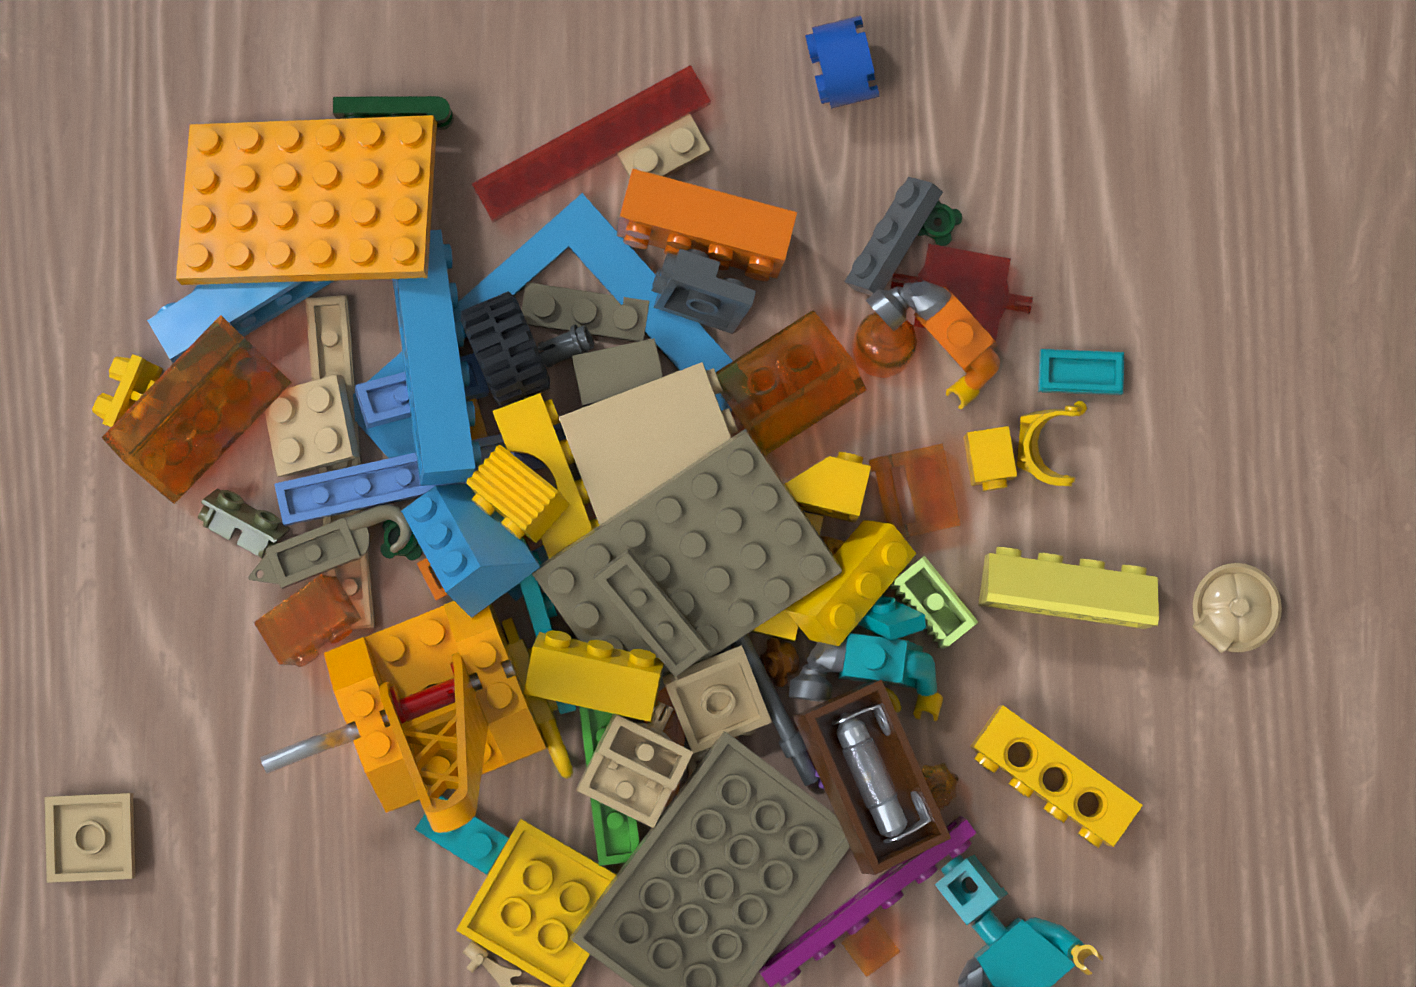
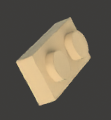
(666, 149)

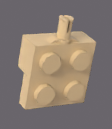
(636, 767)

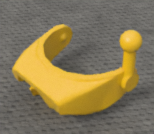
(1028, 450)

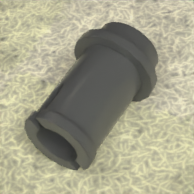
(566, 345)

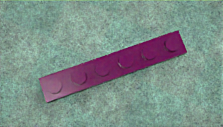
(853, 913)

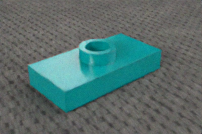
(892, 619)

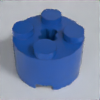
(843, 61)

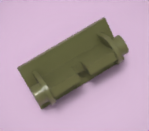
(226, 511)

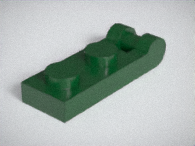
(394, 107)

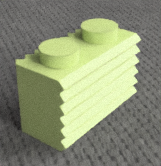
(929, 593)

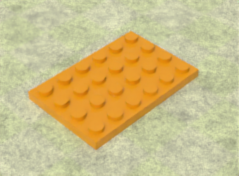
(307, 200)

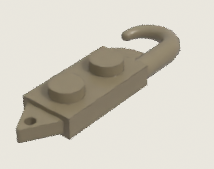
(327, 547)

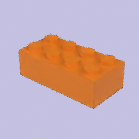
(720, 224)

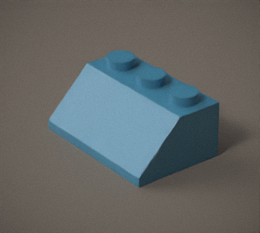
(467, 547)

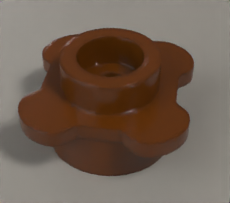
(780, 661)

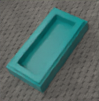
(1081, 372)

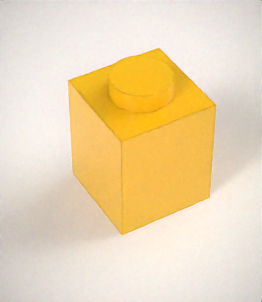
(990, 458)

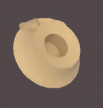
(1236, 608)

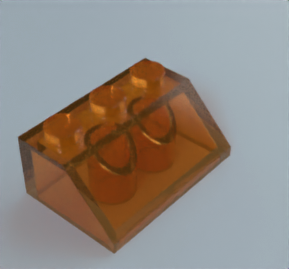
(789, 382)

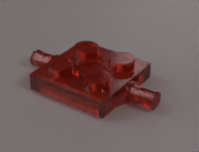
(974, 280)

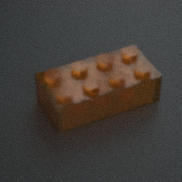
(196, 410)

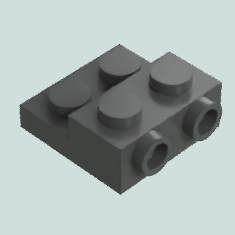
(692, 291)

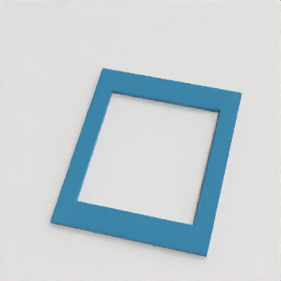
(616, 268)

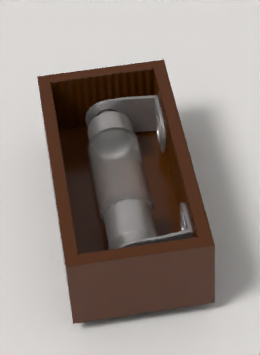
(872, 777)

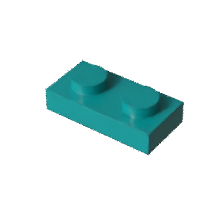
(473, 842)

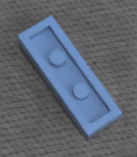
(388, 401)

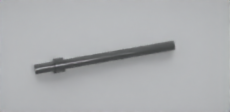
(791, 741)

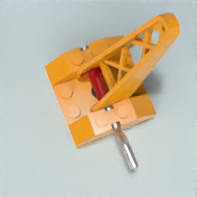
(433, 737)

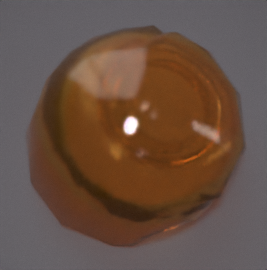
(882, 350)

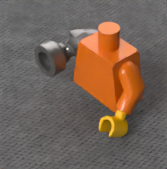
(950, 325)

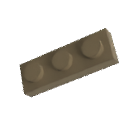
(601, 313)
(651, 612)

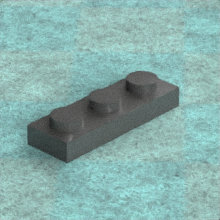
(893, 236)

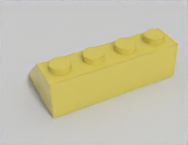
(1069, 590)

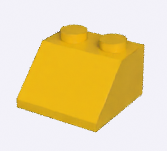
(832, 487)

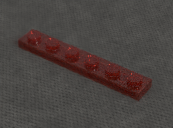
(590, 143)

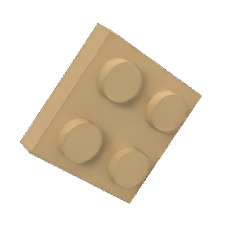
(311, 427)
(717, 698)
(89, 837)

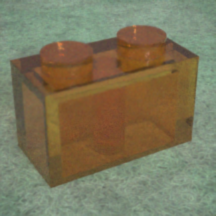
(308, 621)

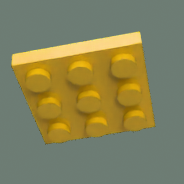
(535, 904)

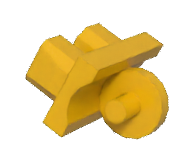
(135, 378)

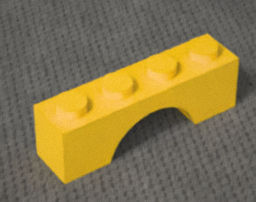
(530, 430)

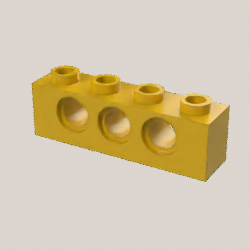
(1114, 808)

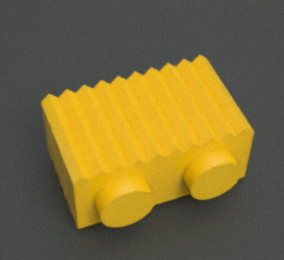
(517, 494)

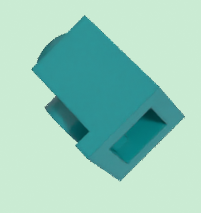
(967, 903)

